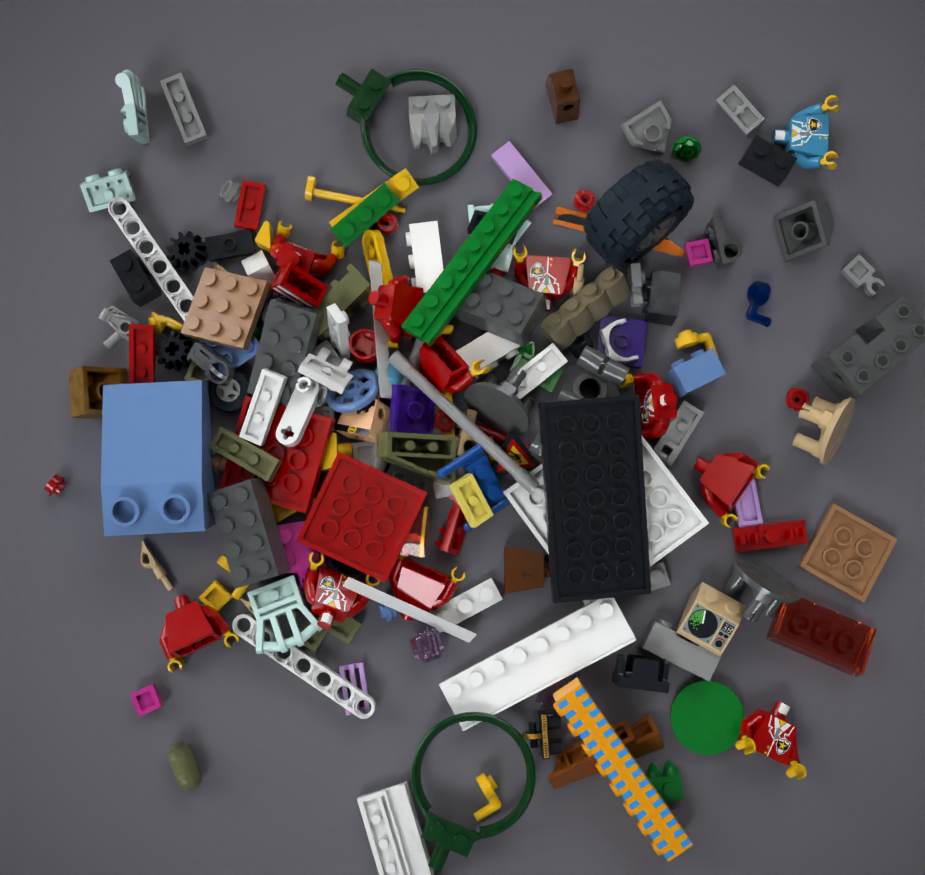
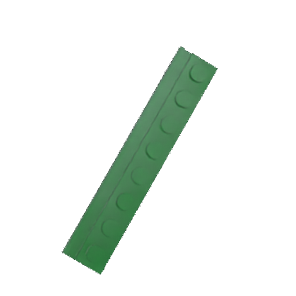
(471, 262)

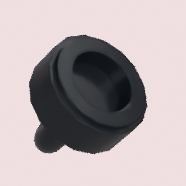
(579, 344)

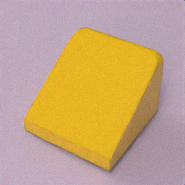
(265, 237)

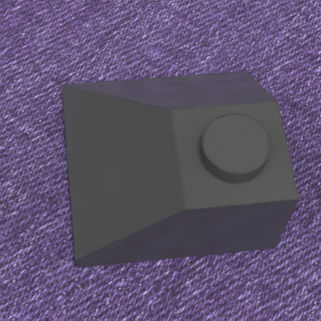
(804, 229)

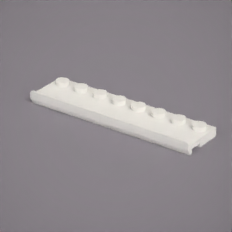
(539, 660)
(395, 831)

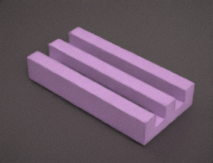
(351, 667)

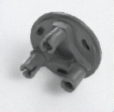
(498, 404)
(768, 587)

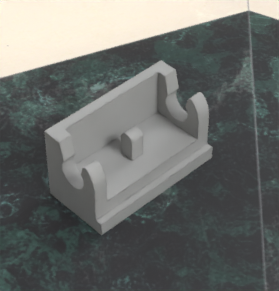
(740, 110)

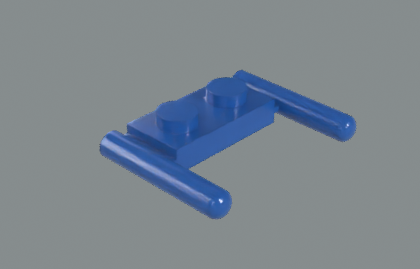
(477, 463)

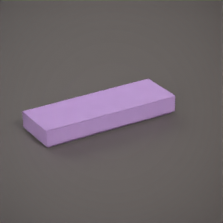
(516, 168)

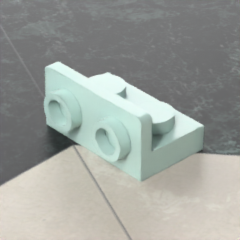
(101, 190)

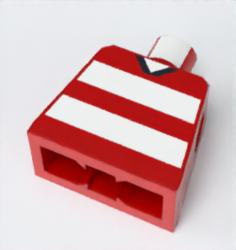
(294, 283)

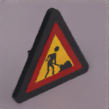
(518, 452)

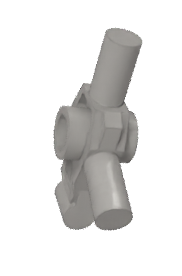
(120, 322)

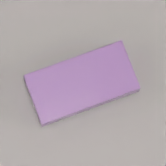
(748, 507)

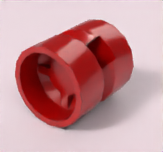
(363, 346)

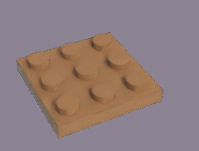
(225, 308)
(847, 552)

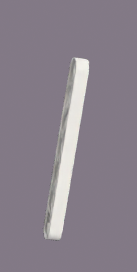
(152, 258)
(311, 676)

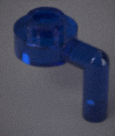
(758, 295)

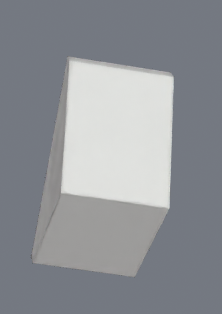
(259, 268)

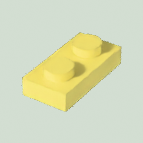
(471, 500)

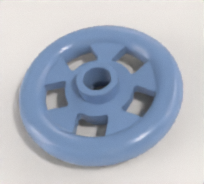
(355, 392)

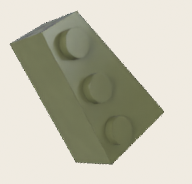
(347, 294)
(418, 453)

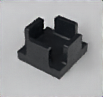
(641, 673)

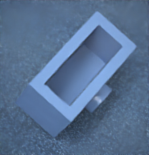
(694, 373)

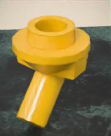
(161, 321)

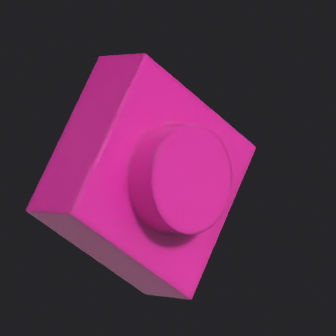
(698, 253)
(146, 699)

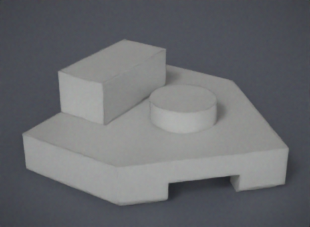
(649, 128)

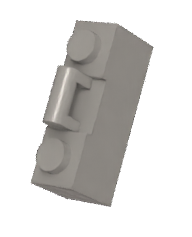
(669, 645)

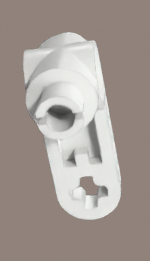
(304, 400)

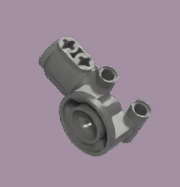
(590, 367)

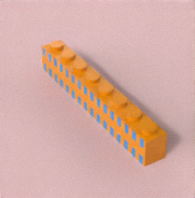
(622, 769)

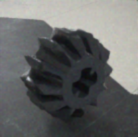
(189, 242)
(169, 345)

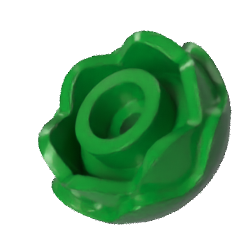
(686, 148)

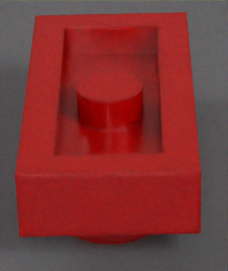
(250, 205)

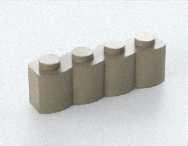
(589, 305)

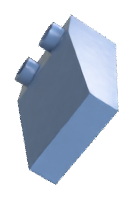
(156, 458)

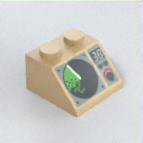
(710, 618)

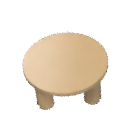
(832, 420)

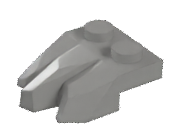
(432, 121)

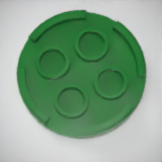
(706, 717)

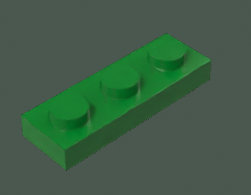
(365, 215)

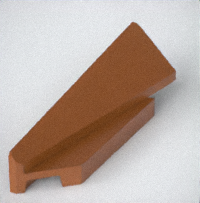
(575, 764)

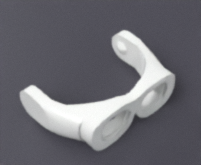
(604, 335)

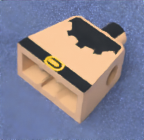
(365, 423)

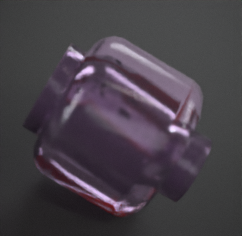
(426, 644)

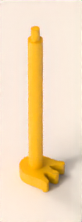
(311, 191)

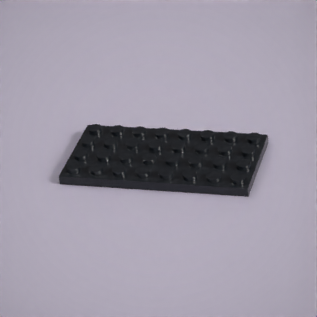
(595, 498)

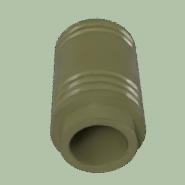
(184, 765)

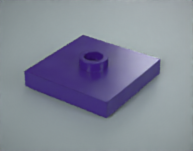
(625, 339)
(411, 410)

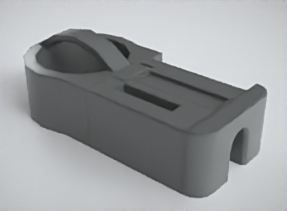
(208, 360)

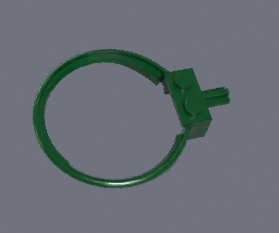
(372, 90)
(446, 833)

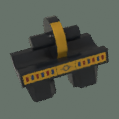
(548, 745)

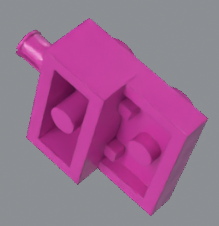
(298, 553)

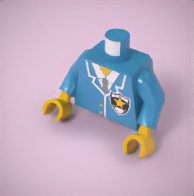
(808, 135)

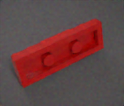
(142, 353)
(454, 533)
(769, 536)

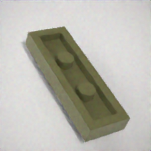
(246, 454)

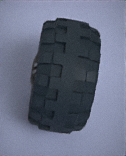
(638, 212)

